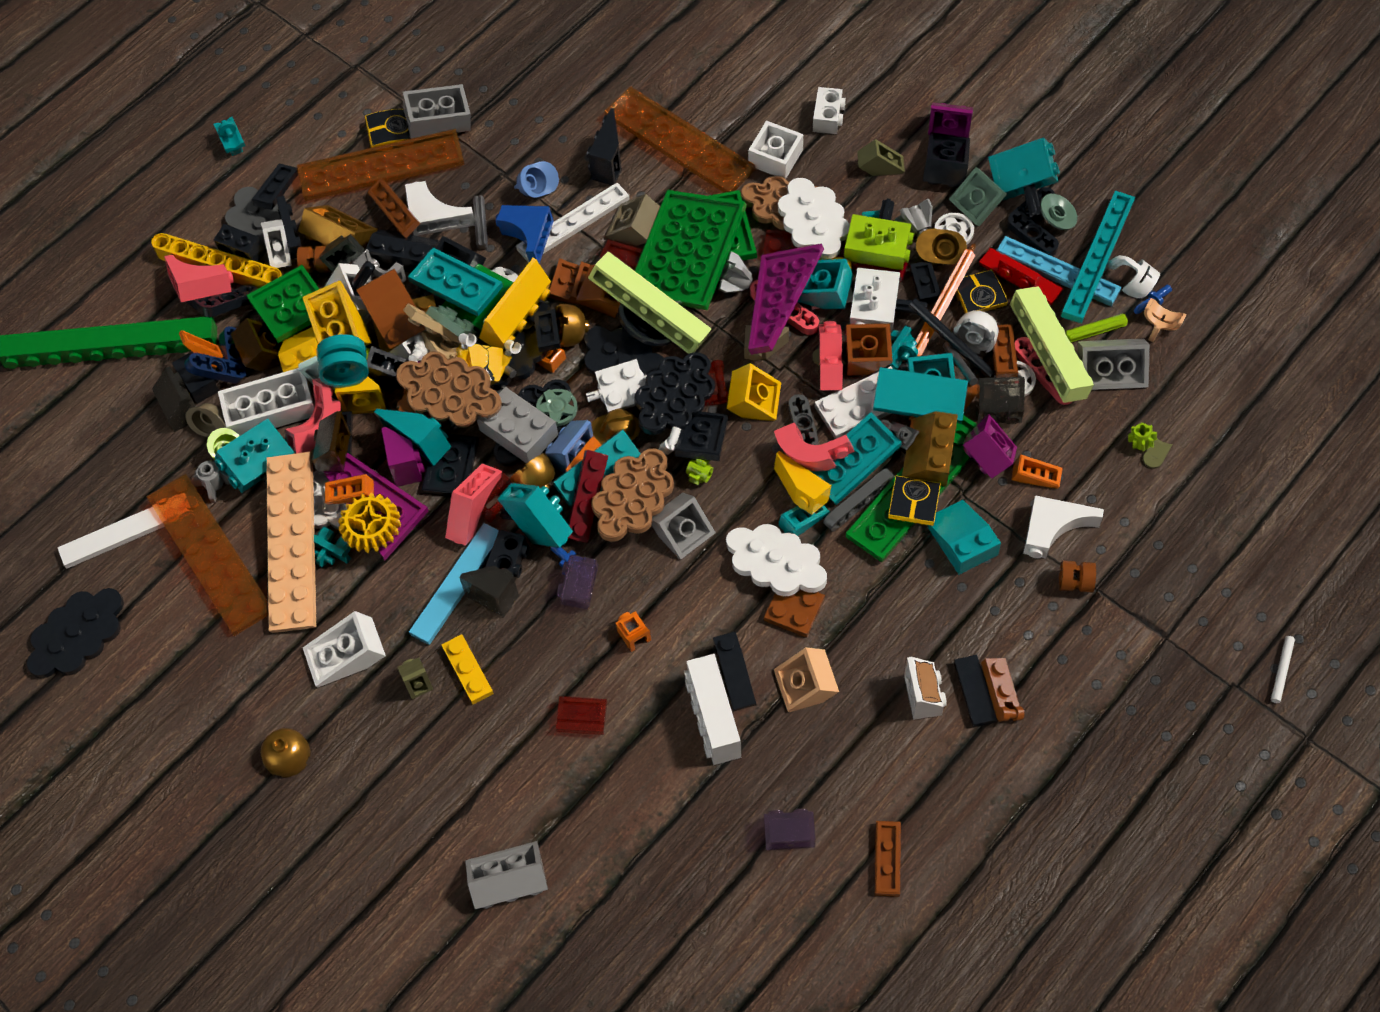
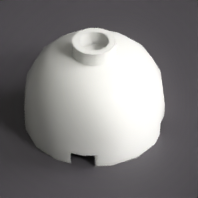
(977, 331)

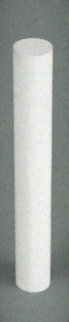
(1282, 669)

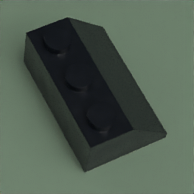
(393, 247)

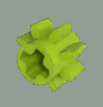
(1142, 436)
(699, 471)

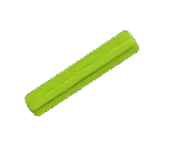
(1096, 327)

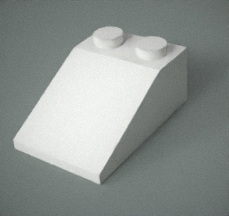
(344, 649)

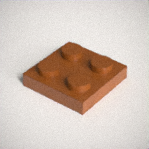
(795, 612)

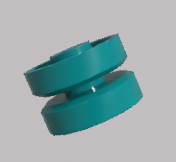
(342, 360)

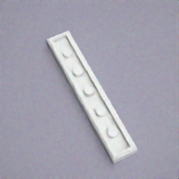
(582, 217)
(110, 537)

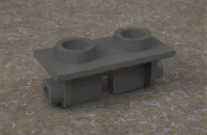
(902, 432)

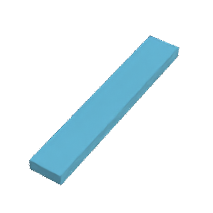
(1055, 269)
(451, 589)

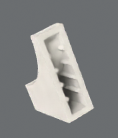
(434, 214)
(1052, 519)

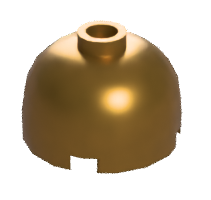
(571, 324)
(536, 472)
(285, 752)

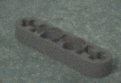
(858, 500)

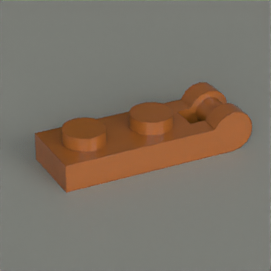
(1002, 689)

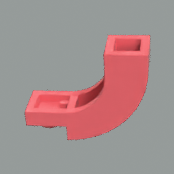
(302, 437)
(812, 456)

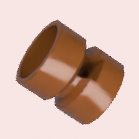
(305, 256)
(1085, 577)

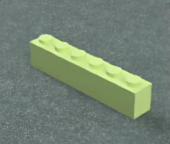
(649, 303)
(1051, 344)

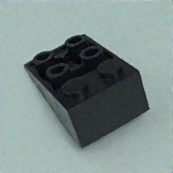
(605, 153)

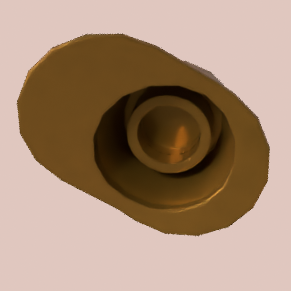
(940, 246)
(610, 424)

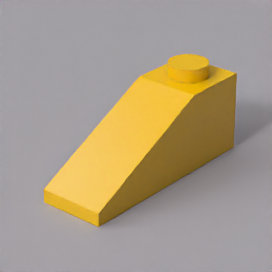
(803, 486)

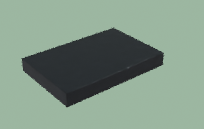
(703, 437)
(452, 467)

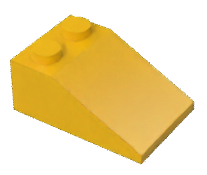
(334, 313)

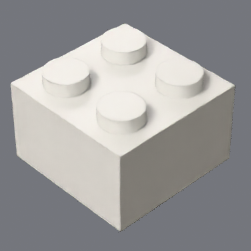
(775, 149)

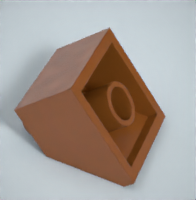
(867, 348)

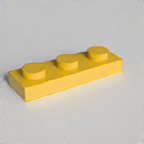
(467, 669)

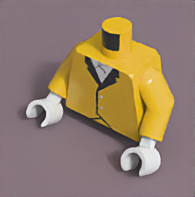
(487, 357)

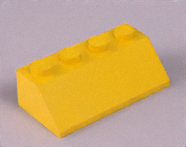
(516, 306)

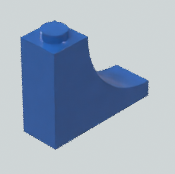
(529, 225)

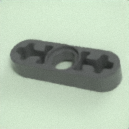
(805, 415)

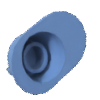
(537, 179)

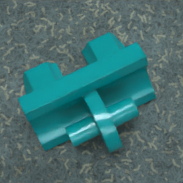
(230, 136)
(902, 346)
(339, 550)

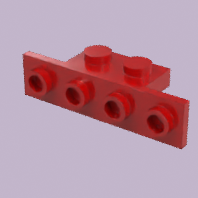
(1019, 274)

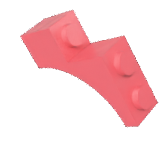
(830, 356)

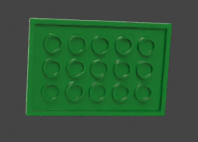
(690, 246)

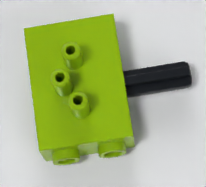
(879, 239)

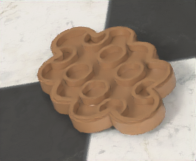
(765, 199)
(448, 389)
(632, 494)

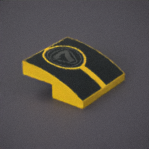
(387, 127)
(981, 292)
(914, 500)

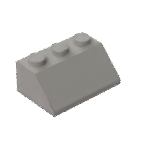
(1116, 362)
(506, 875)

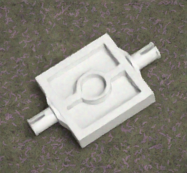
(618, 385)

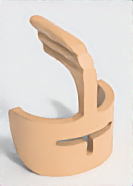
(1154, 309)

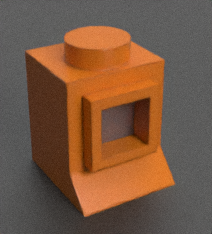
(632, 629)

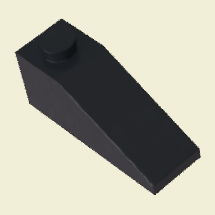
(734, 671)

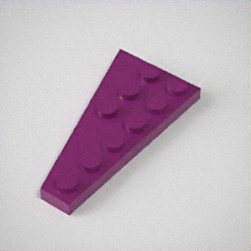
(778, 290)
(409, 508)

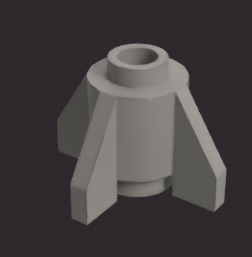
(918, 216)
(735, 275)
(210, 478)

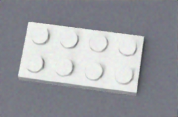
(849, 406)

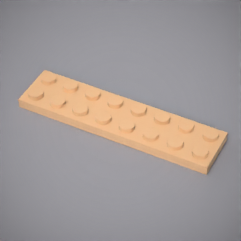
(291, 543)

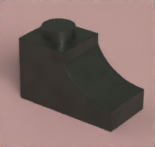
(342, 251)

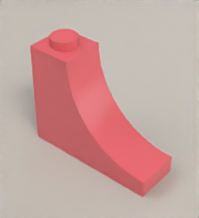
(197, 281)
(468, 503)

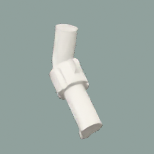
(420, 349)
(670, 443)

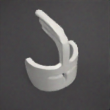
(1134, 287)

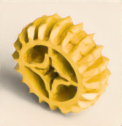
(360, 514)

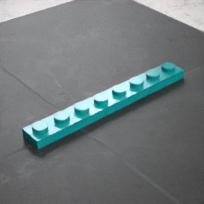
(1097, 257)

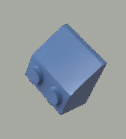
(569, 443)

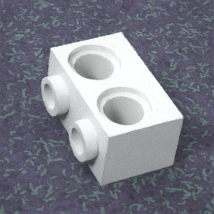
(827, 110)

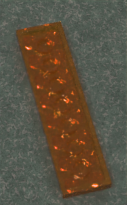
(680, 141)
(388, 162)
(210, 554)

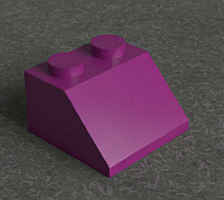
(950, 119)
(990, 447)
(402, 458)

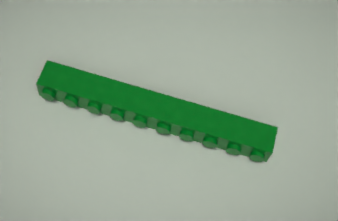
(102, 342)

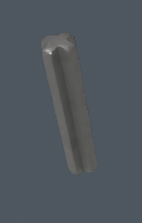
(480, 222)

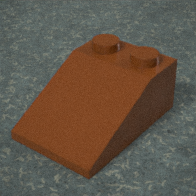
(385, 302)

